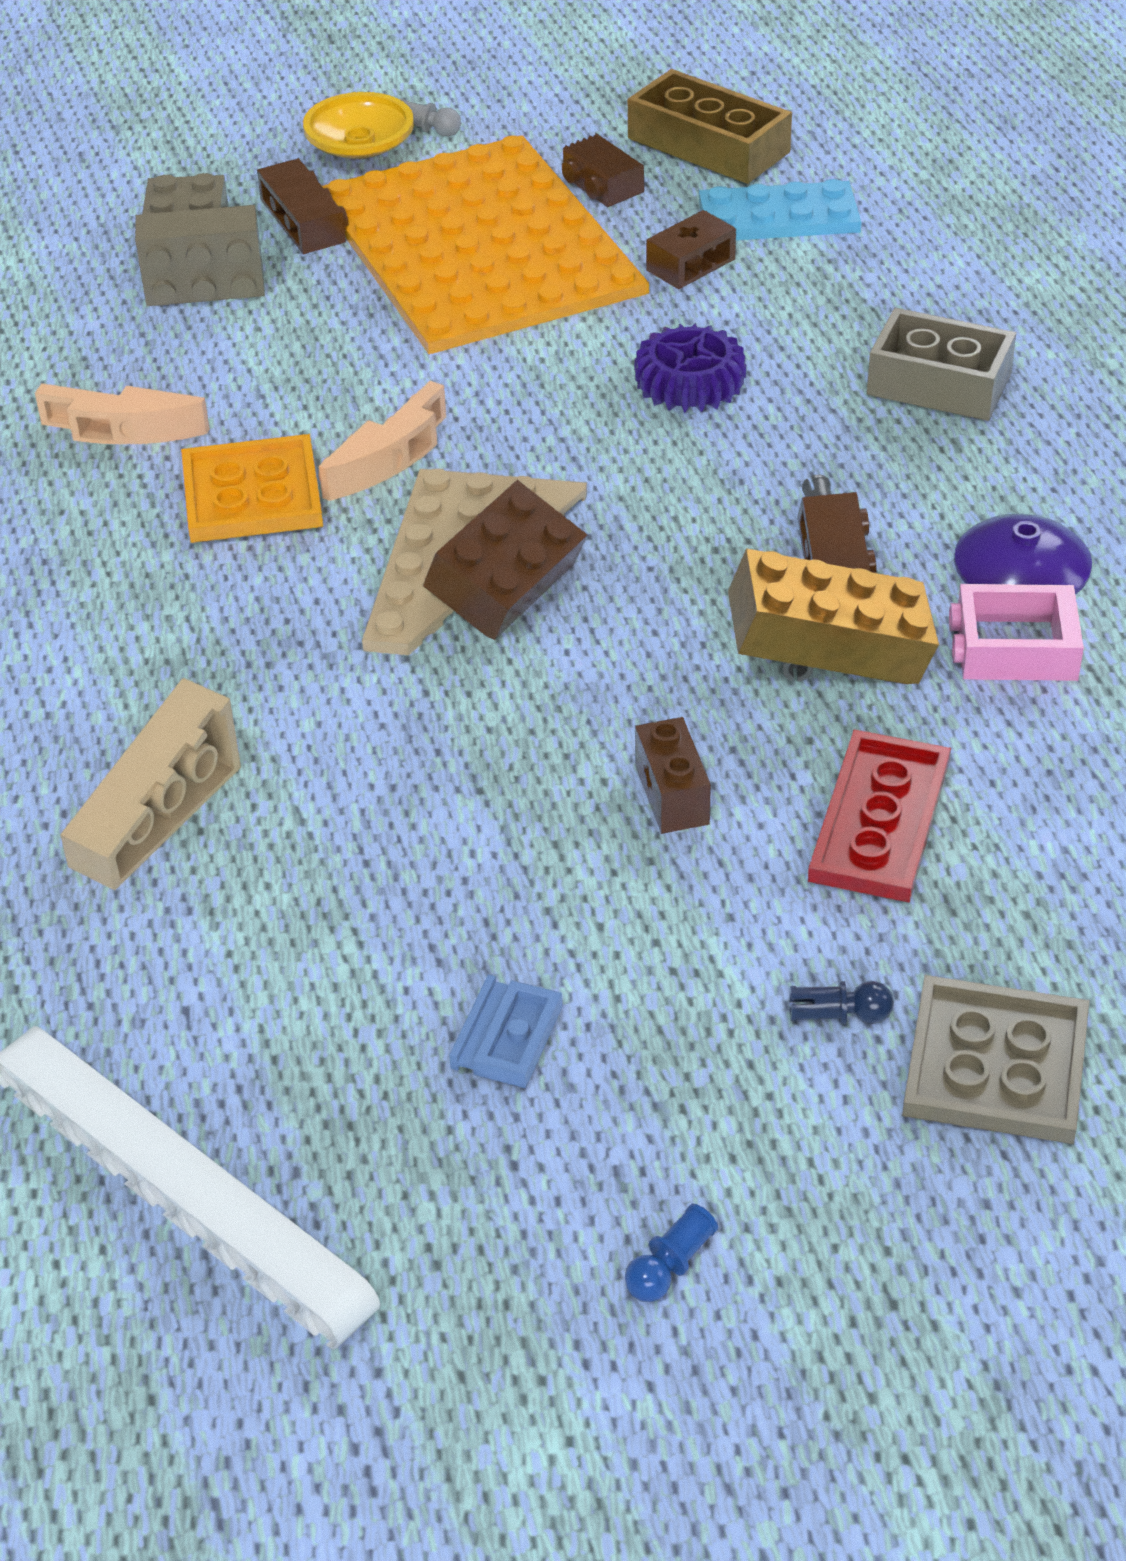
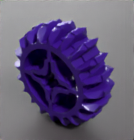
(690, 367)

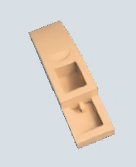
(126, 418)
(387, 449)

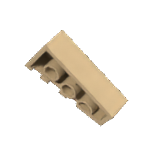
(154, 785)

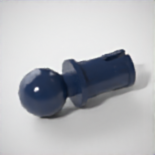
(869, 1002)

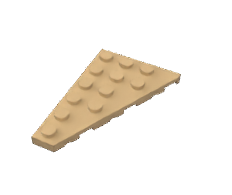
(435, 513)

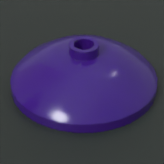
(1022, 552)

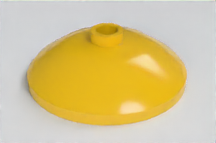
(358, 124)

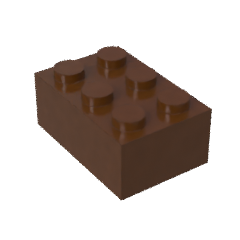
(504, 560)

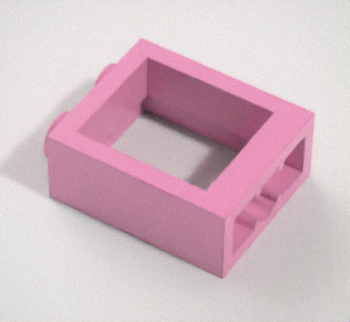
(1017, 658)

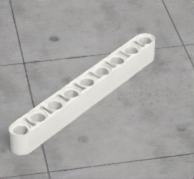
(191, 1187)

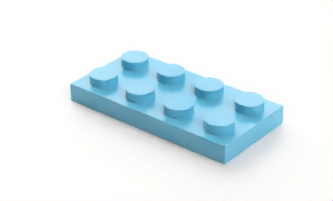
(785, 209)

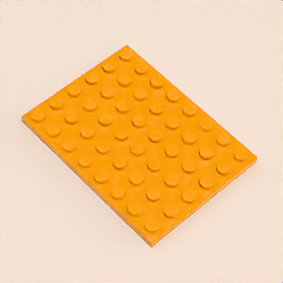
(481, 243)

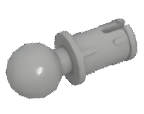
(445, 120)

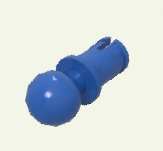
(650, 1275)

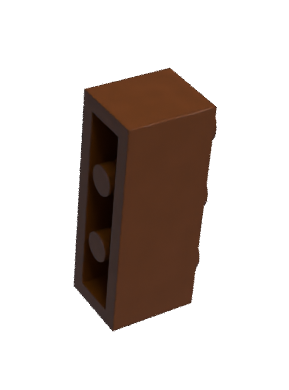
(302, 206)

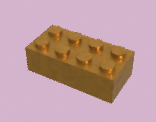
(709, 125)
(831, 617)

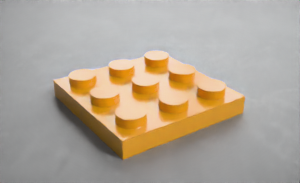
(251, 488)

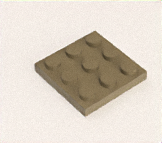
(997, 1059)

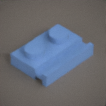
(506, 1031)

